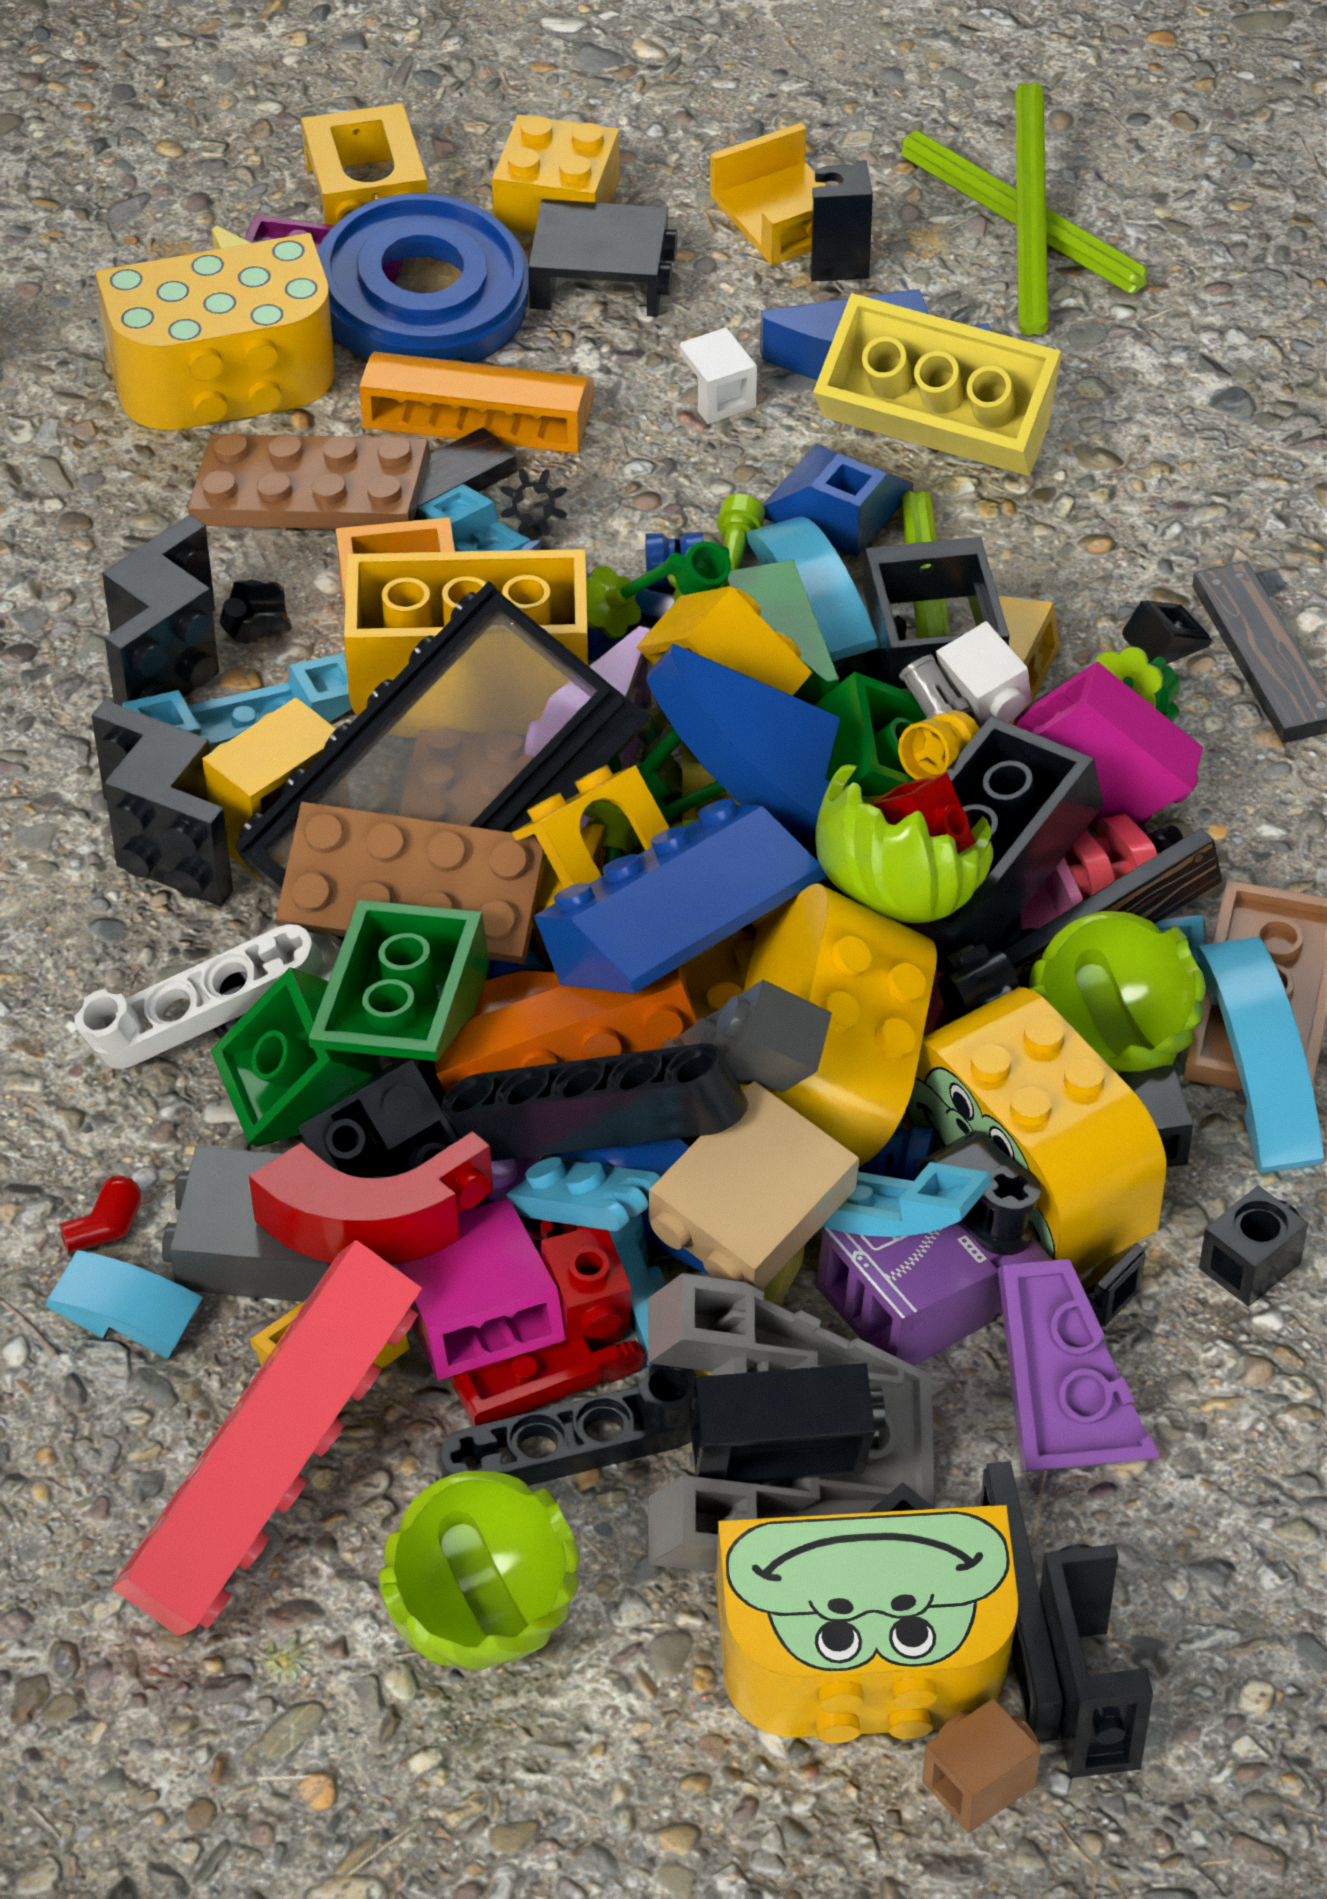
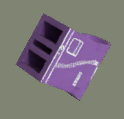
(915, 1289)

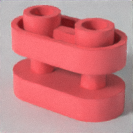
(1112, 854)

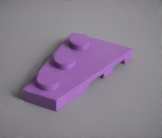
(1062, 1377)

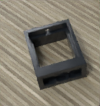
(896, 576)
(785, 1423)

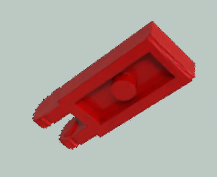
(545, 1375)

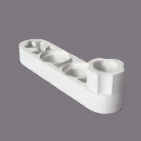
(116, 1023)

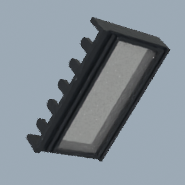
(462, 735)

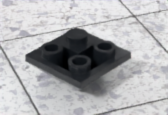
(380, 1125)

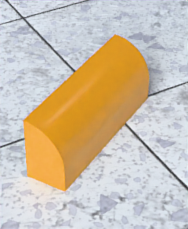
(461, 397)

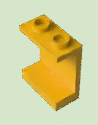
(768, 191)

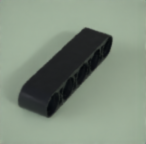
(598, 1102)

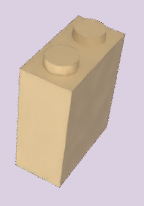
(753, 1191)

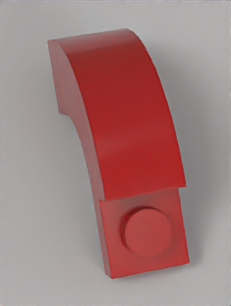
(395, 1217)

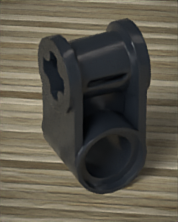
(1002, 1213)

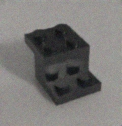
(162, 615)
(161, 804)

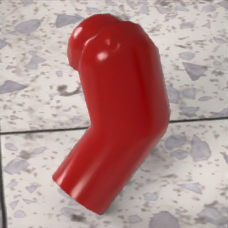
(109, 1219)

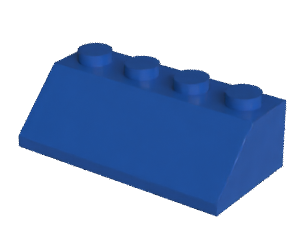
(674, 898)

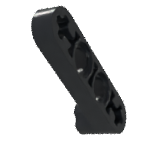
(660, 1400)

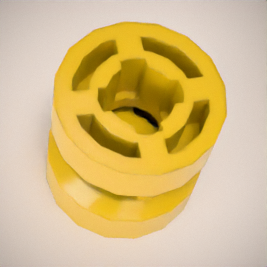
(935, 743)

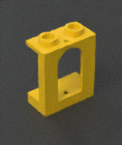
(357, 139)
(558, 821)

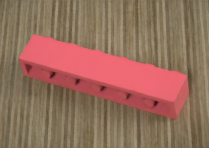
(267, 1440)

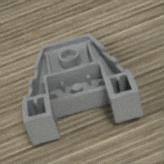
(735, 1330)

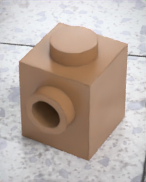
(981, 1763)

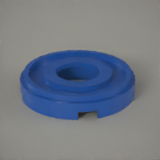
(462, 321)

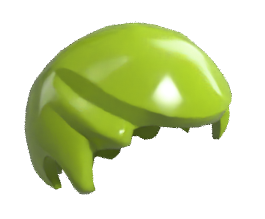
(895, 866)
(1123, 988)
(479, 1570)

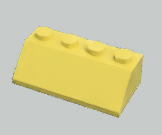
(939, 384)

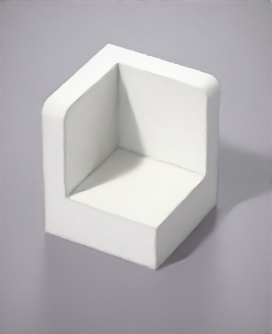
(724, 374)

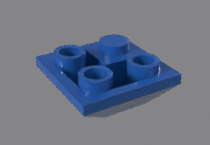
(840, 496)

